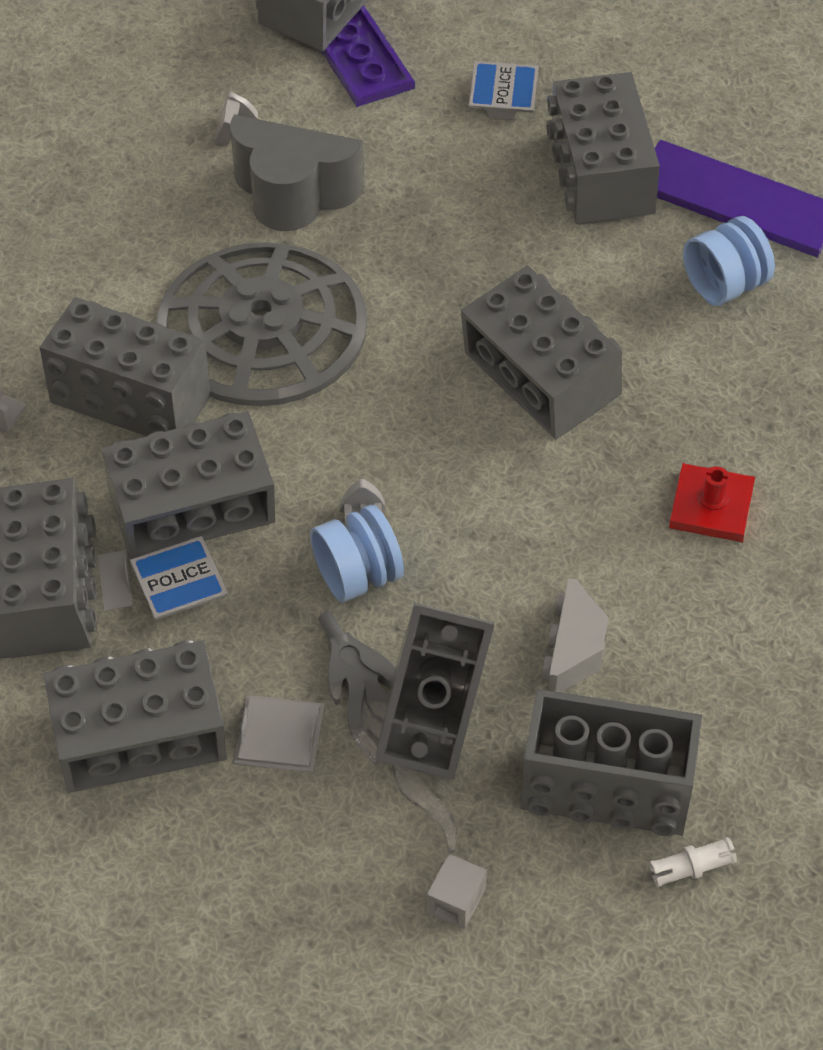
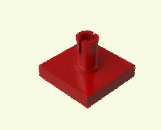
(712, 502)

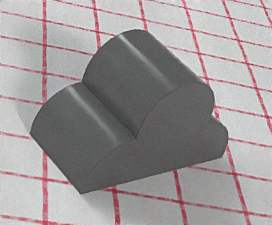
(294, 171)
(433, 690)

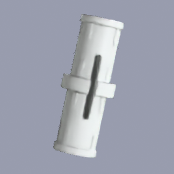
(692, 862)

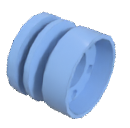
(729, 260)
(357, 553)

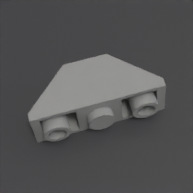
(576, 640)

